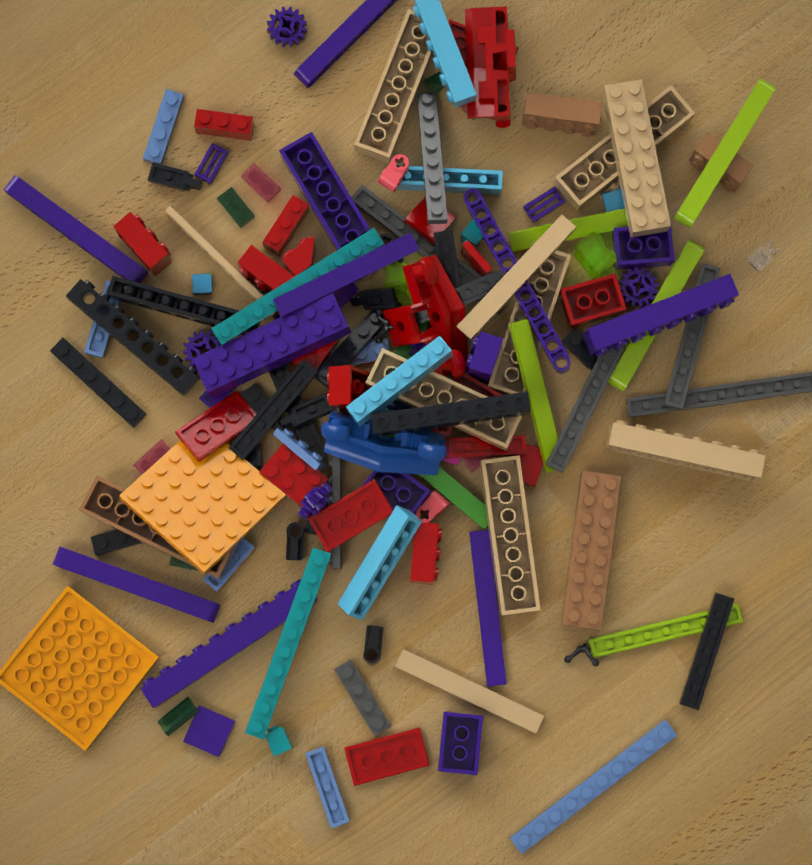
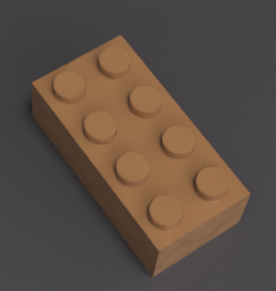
(561, 114)

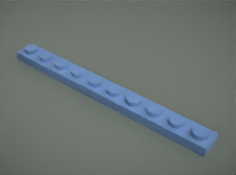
(593, 786)

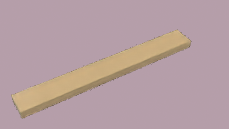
(214, 255)
(516, 277)
(469, 691)

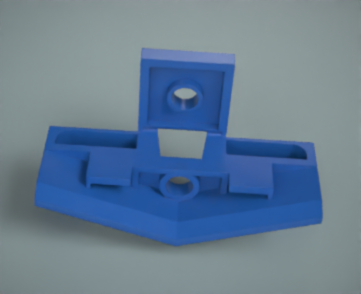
(406, 453)

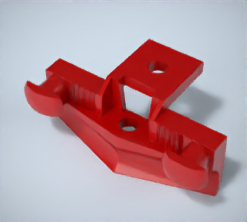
(485, 36)
(432, 292)

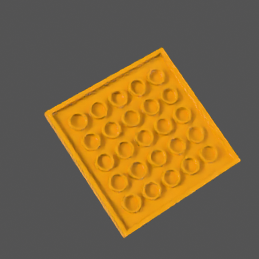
(202, 504)
(76, 668)

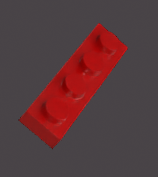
(475, 447)

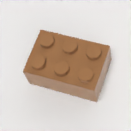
(734, 174)

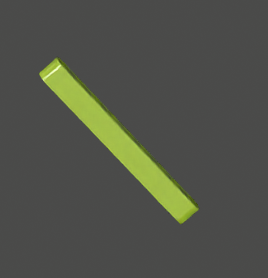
(725, 153)
(672, 285)

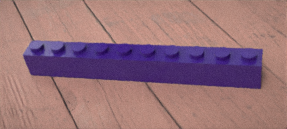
(220, 648)

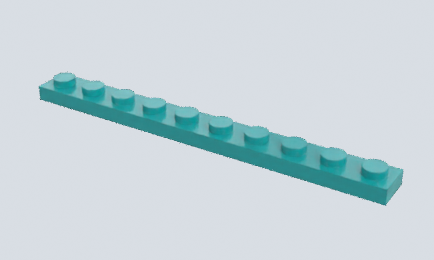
(265, 306)
(288, 643)

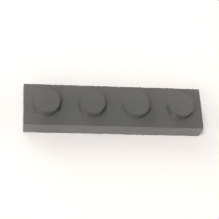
(362, 697)

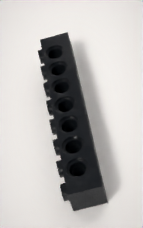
(77, 297)
(170, 303)
(451, 414)

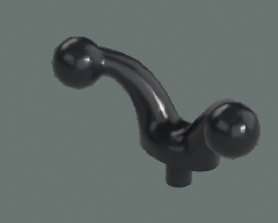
(378, 339)
(582, 649)

